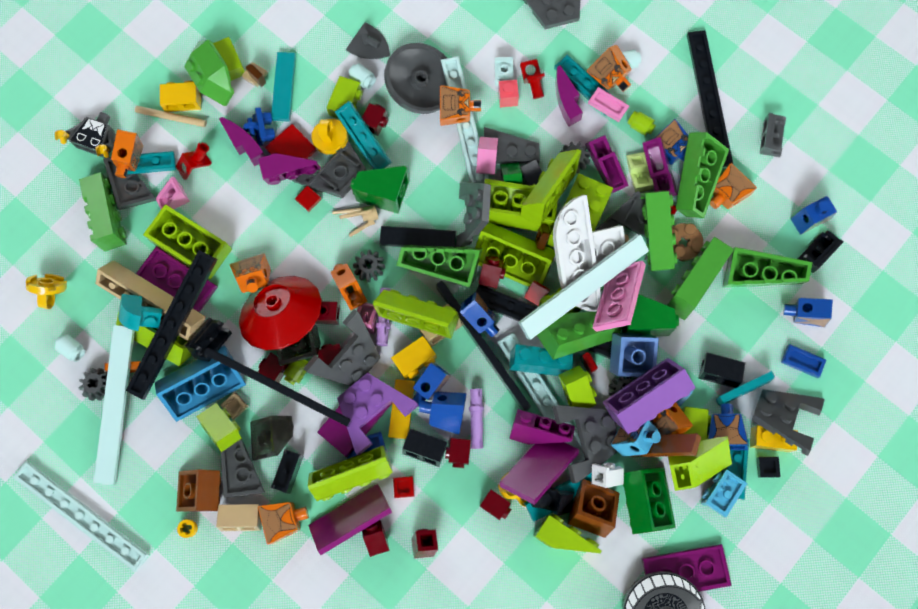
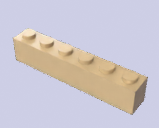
(120, 280)

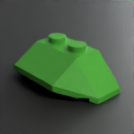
(210, 72)

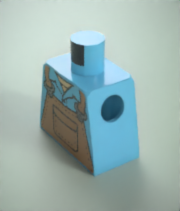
(636, 442)

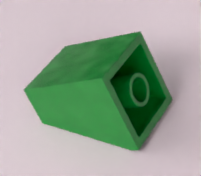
(381, 187)
(652, 318)

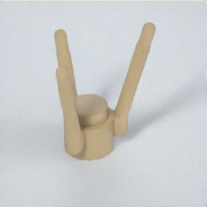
(368, 214)

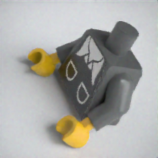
(90, 135)

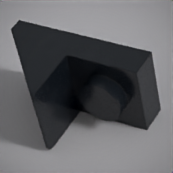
(556, 501)

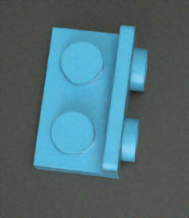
(723, 492)

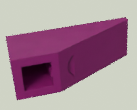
(282, 167)
(536, 429)

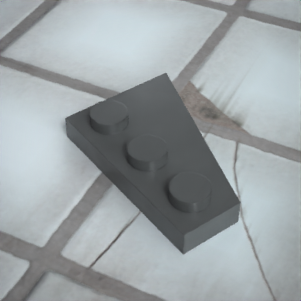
(513, 148)
(129, 190)
(239, 472)

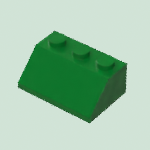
(648, 500)

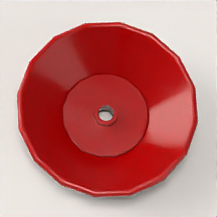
(280, 313)

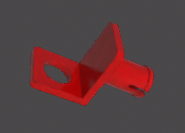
(533, 80)
(193, 160)

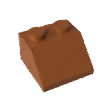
(198, 490)
(594, 509)

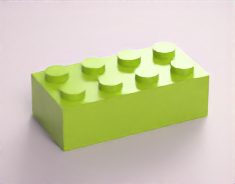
(597, 197)
(184, 238)

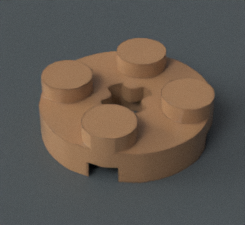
(694, 238)

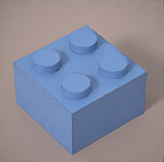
(633, 354)

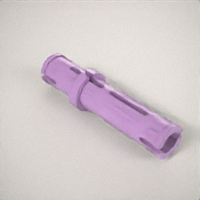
(382, 328)
(476, 410)

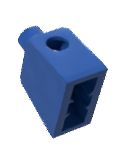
(445, 410)

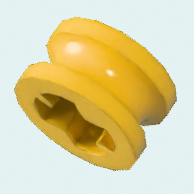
(185, 534)

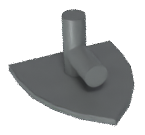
(369, 43)

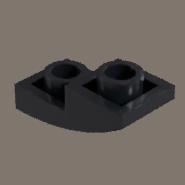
(531, 172)

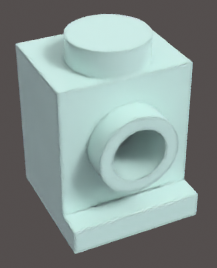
(503, 69)

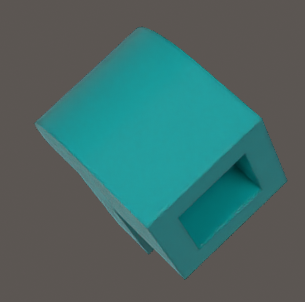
(133, 314)

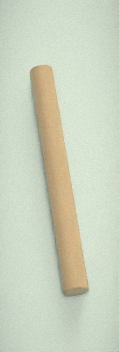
(170, 116)

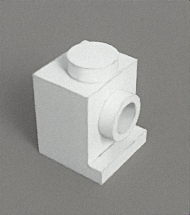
(607, 475)

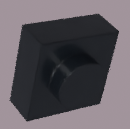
(768, 467)

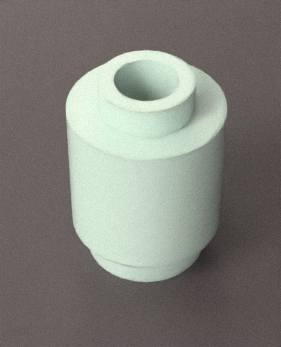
(632, 58)
(362, 75)
(69, 348)

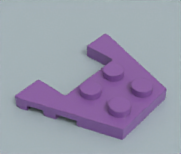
(365, 401)

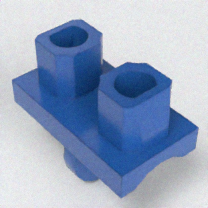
(257, 127)

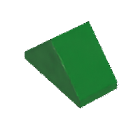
(511, 173)

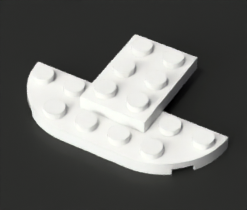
(581, 248)

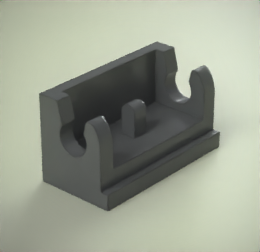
(772, 135)

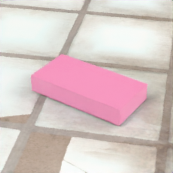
(608, 104)

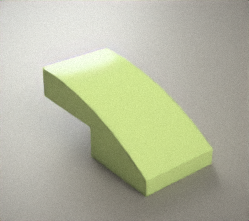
(639, 172)

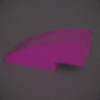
(567, 98)
(242, 141)
(606, 163)
(659, 166)

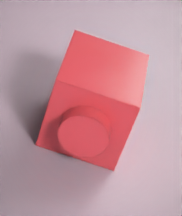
(508, 93)

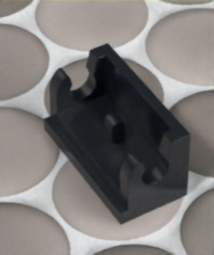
(821, 250)
(208, 336)
(722, 370)
(424, 448)
(287, 471)

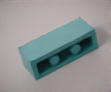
(538, 361)

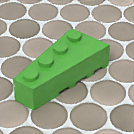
(700, 173)
(102, 212)
(659, 230)
(442, 262)
(764, 269)
(700, 277)
(573, 334)

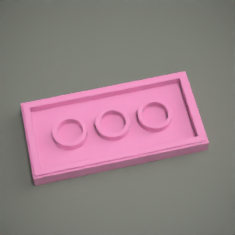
(619, 298)

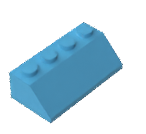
(197, 386)

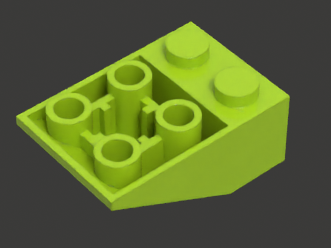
(711, 458)
(558, 536)

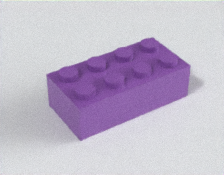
(649, 395)

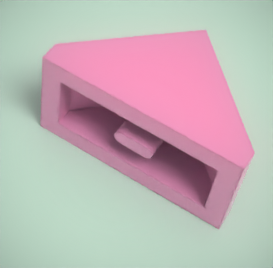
(487, 155)
(172, 195)
(368, 316)

